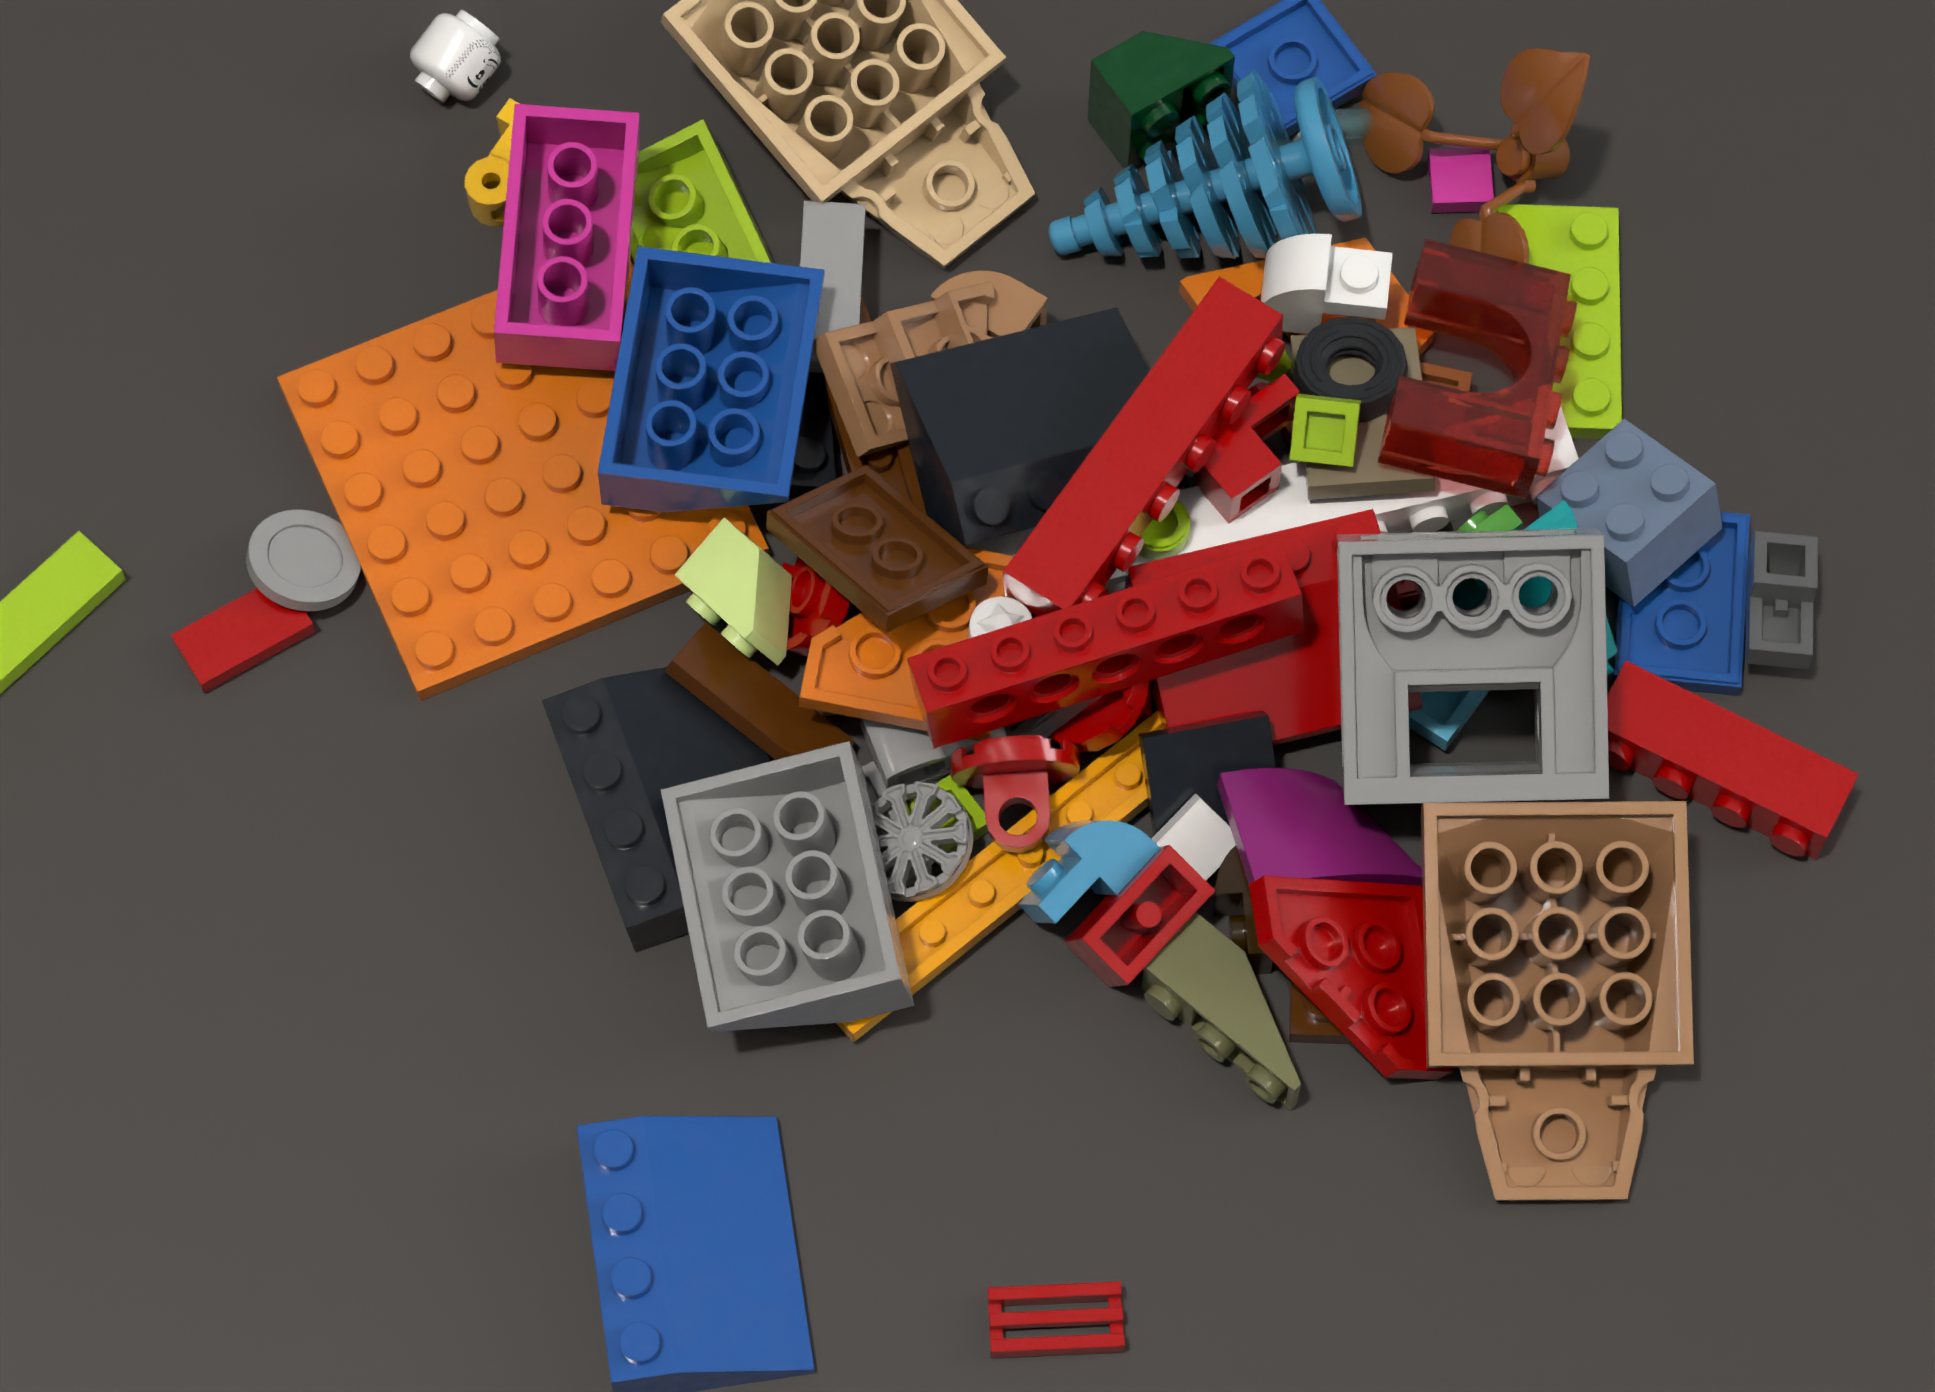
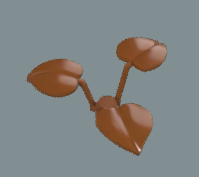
(1537, 93)

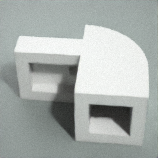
(1313, 278)

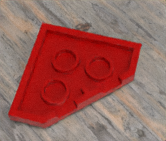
(1356, 958)

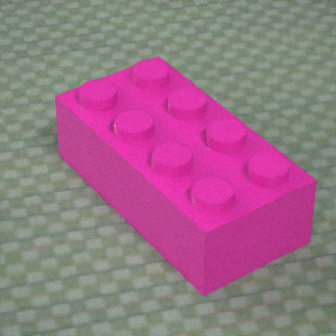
(567, 237)

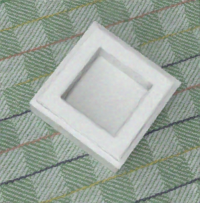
(1197, 836)

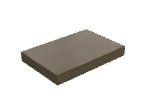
(1366, 475)

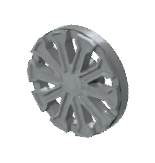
(917, 839)

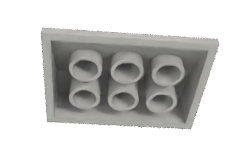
(787, 894)

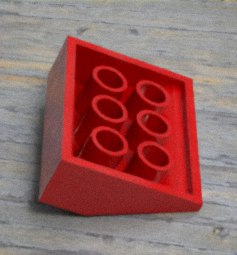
(1287, 678)

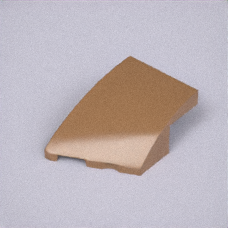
(860, 357)

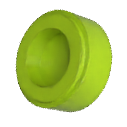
(1168, 536)

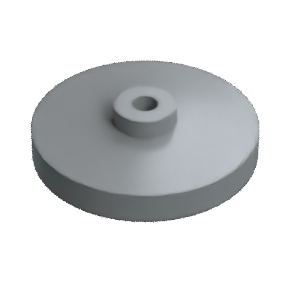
(302, 560)

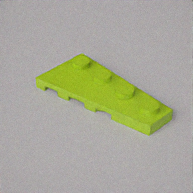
(1587, 247)

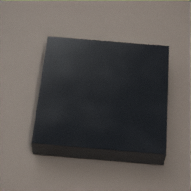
(1193, 756)

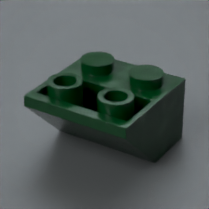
(1151, 88)

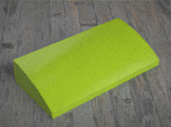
(692, 200)

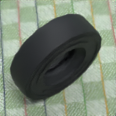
(1358, 338)

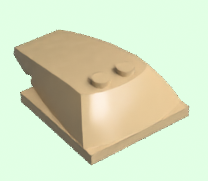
(868, 107)

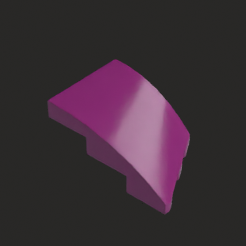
(1302, 829)

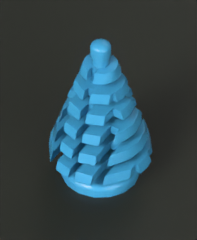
(1239, 178)

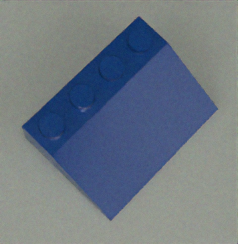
(708, 382)
(694, 1252)

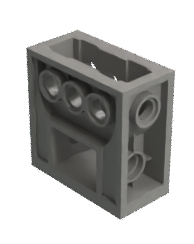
(1485, 647)

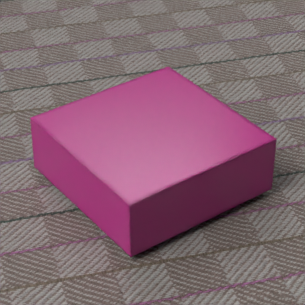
(1459, 179)

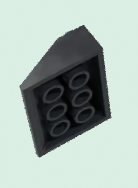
(1013, 419)
(622, 747)

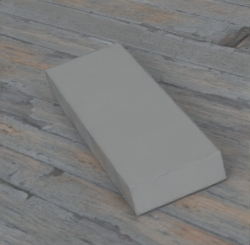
(834, 243)

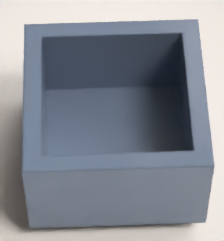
(1644, 504)

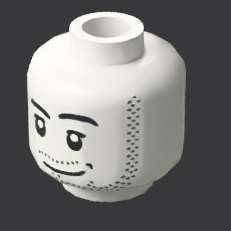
(455, 56)

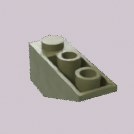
(1216, 994)

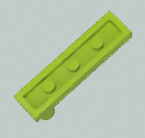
(52, 603)

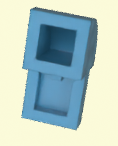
(1093, 856)

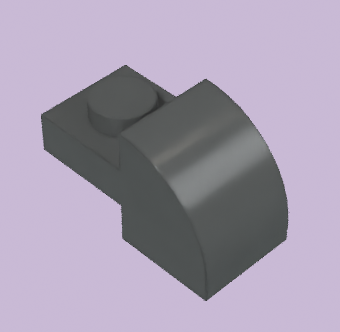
(1781, 599)

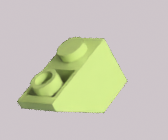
(744, 588)

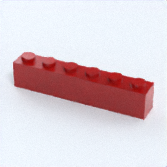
(1147, 452)

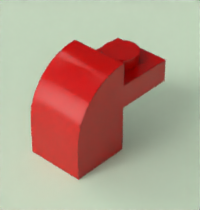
(1241, 464)

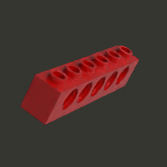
(1107, 644)

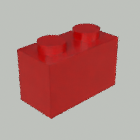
(1141, 919)

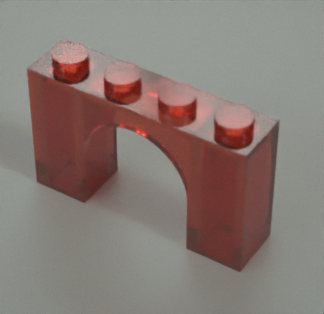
(1520, 317)

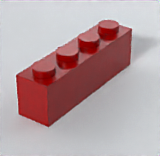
(1724, 762)

